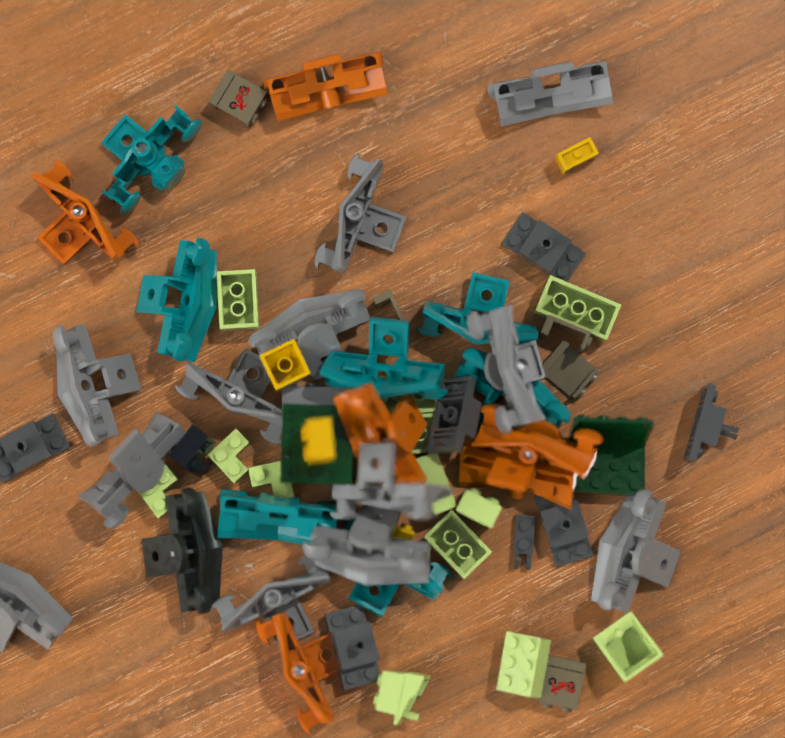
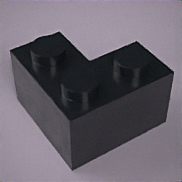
(192, 449)

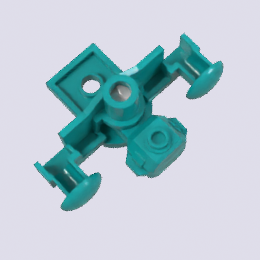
(147, 155)

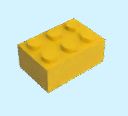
(319, 441)

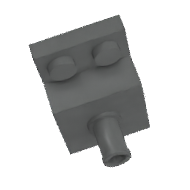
(543, 247)
(454, 416)
(707, 425)
(31, 446)
(564, 531)
(353, 646)

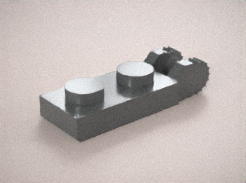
(523, 539)

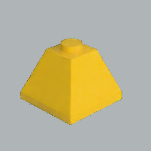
(285, 365)

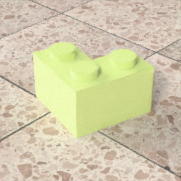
(226, 455)
(270, 474)
(156, 497)

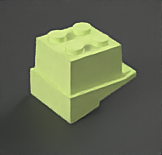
(627, 646)
(399, 692)

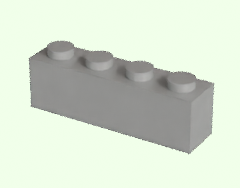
(311, 394)

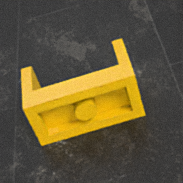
(576, 155)

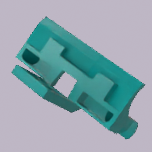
(197, 279)
(456, 318)
(404, 375)
(549, 405)
(272, 517)
(380, 602)

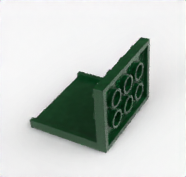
(619, 457)
(294, 467)

